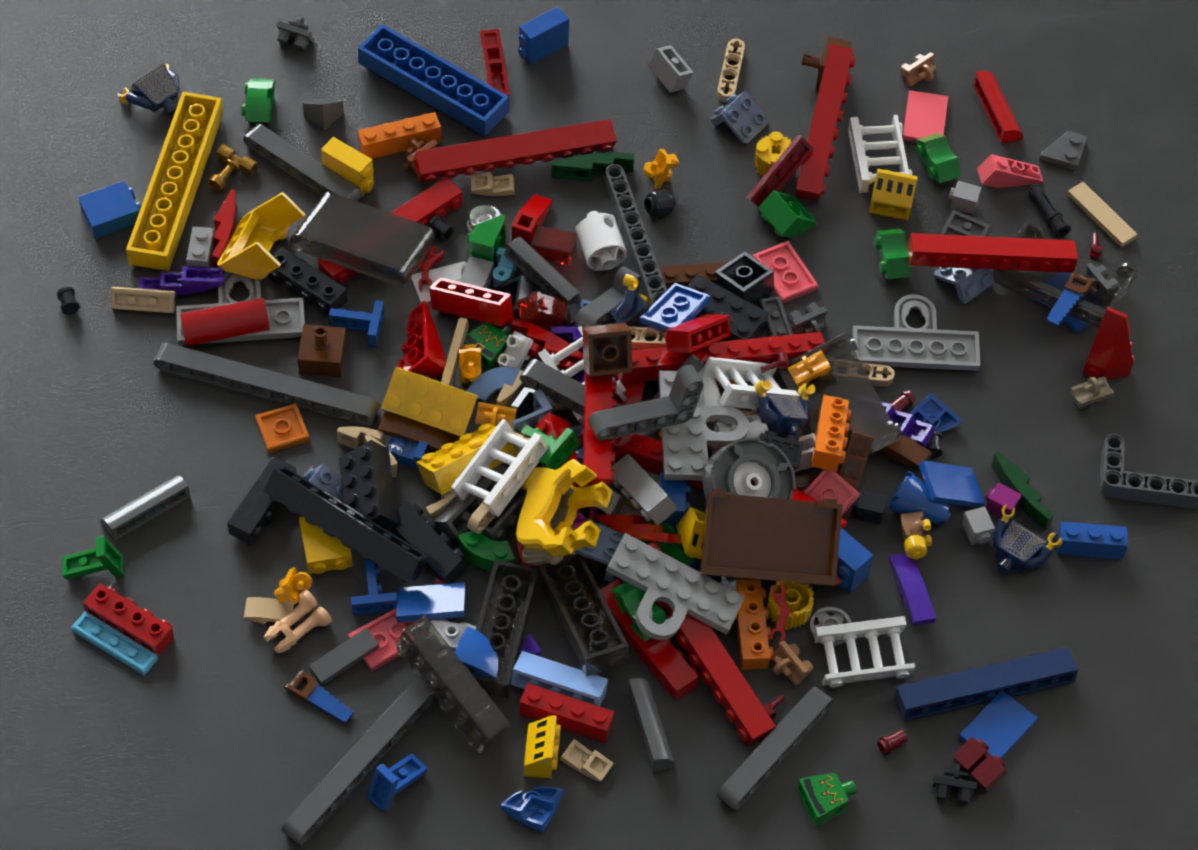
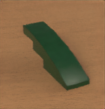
(585, 166)
(1019, 481)

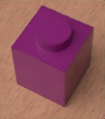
(1002, 496)

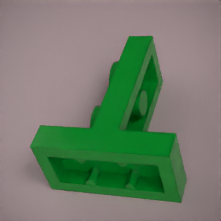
(559, 449)
(101, 558)

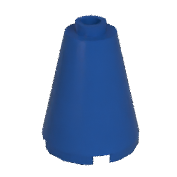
(914, 497)

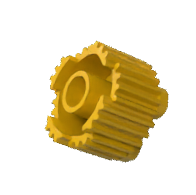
(769, 150)
(799, 601)

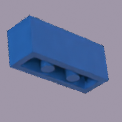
(1092, 540)

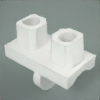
(516, 351)

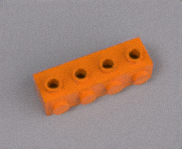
(394, 136)
(831, 433)
(751, 626)

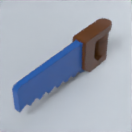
(1069, 297)
(318, 697)

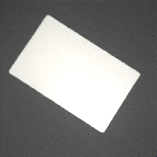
(449, 272)

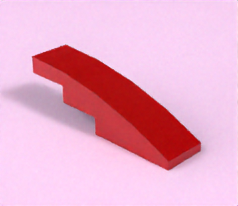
(494, 60)
(224, 226)
(543, 338)
(636, 527)

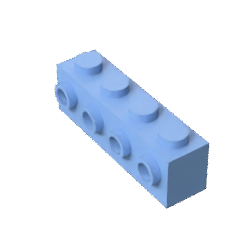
(559, 677)

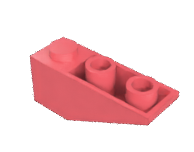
(1006, 172)

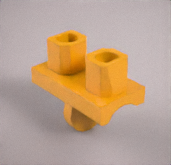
(659, 169)
(469, 363)
(809, 368)
(494, 414)
(292, 586)

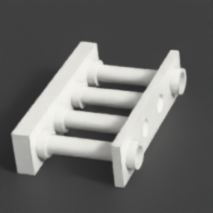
(859, 148)
(554, 360)
(740, 394)
(512, 479)
(871, 630)

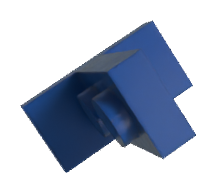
(360, 321)
(375, 601)
(393, 780)

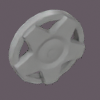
(826, 620)

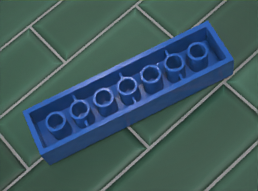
(433, 80)

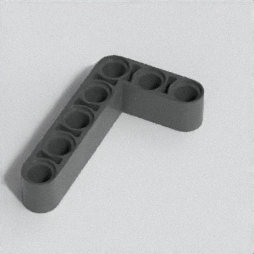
(654, 413)
(1142, 483)

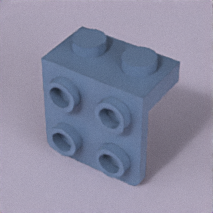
(741, 116)
(968, 281)
(542, 407)
(326, 480)
(605, 547)

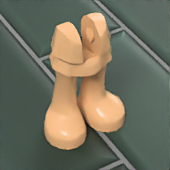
(306, 604)

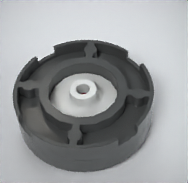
(750, 469)

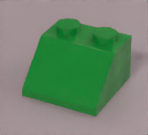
(786, 214)
(487, 239)

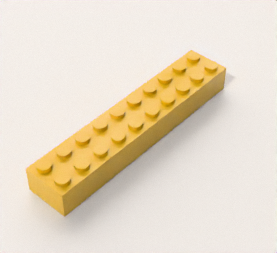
(175, 181)

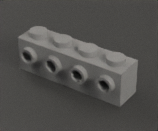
(643, 490)

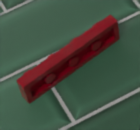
(781, 170)

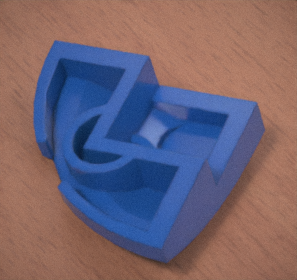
(936, 413)
(477, 653)
(534, 807)

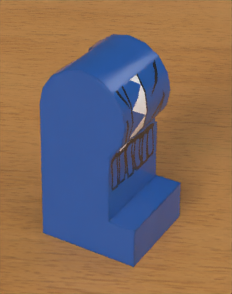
(407, 452)

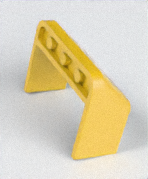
(254, 236)

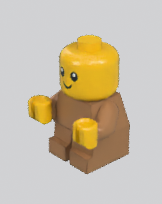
(915, 542)

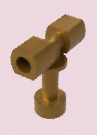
(233, 164)

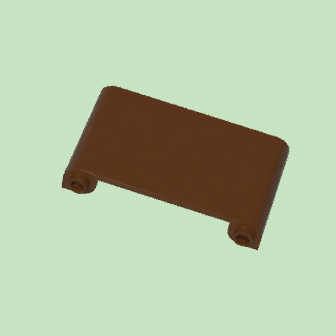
(771, 538)

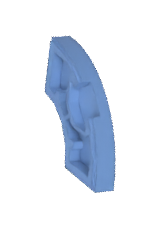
(493, 381)

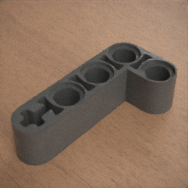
(599, 310)

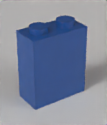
(543, 35)
(109, 209)

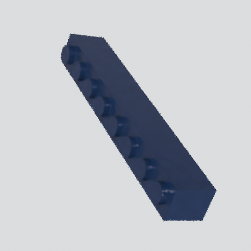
(984, 683)

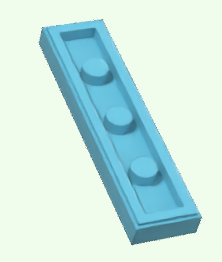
(114, 643)

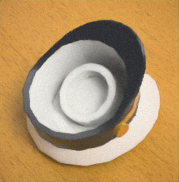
(480, 214)

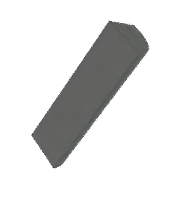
(540, 271)
(146, 507)
(650, 725)

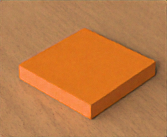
(282, 428)

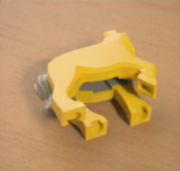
(551, 510)

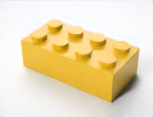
(429, 401)
(444, 466)

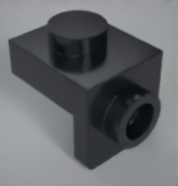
(524, 402)

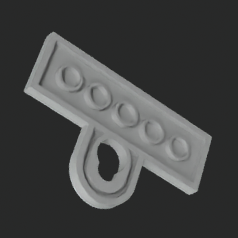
(284, 315)
(917, 346)
(686, 443)
(675, 584)

